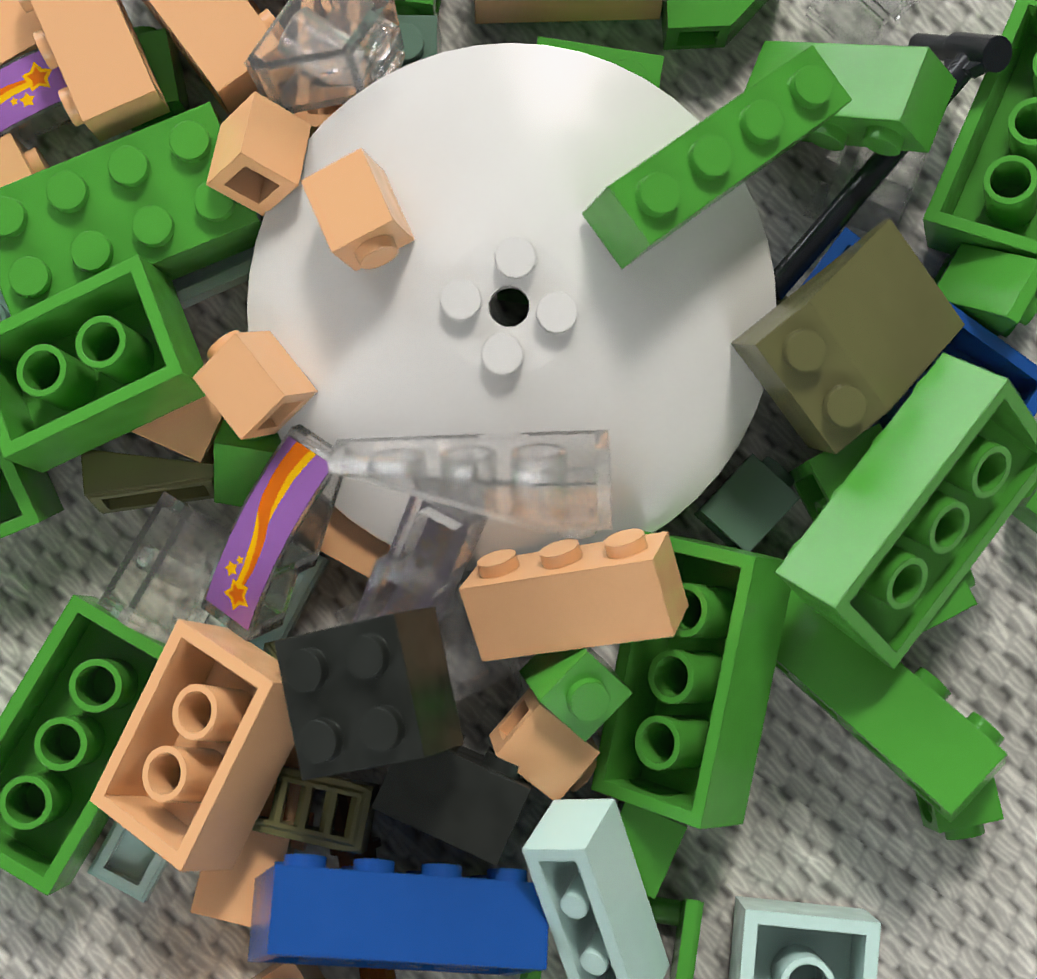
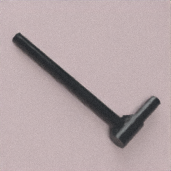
(965, 57)

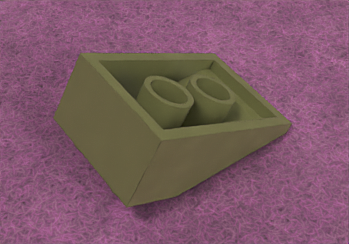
(851, 339)

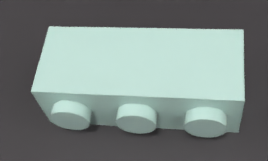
(594, 893)

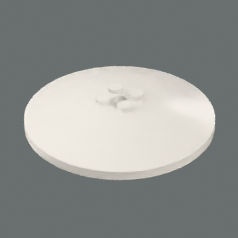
(493, 175)

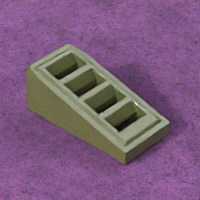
(135, 482)
(359, 818)

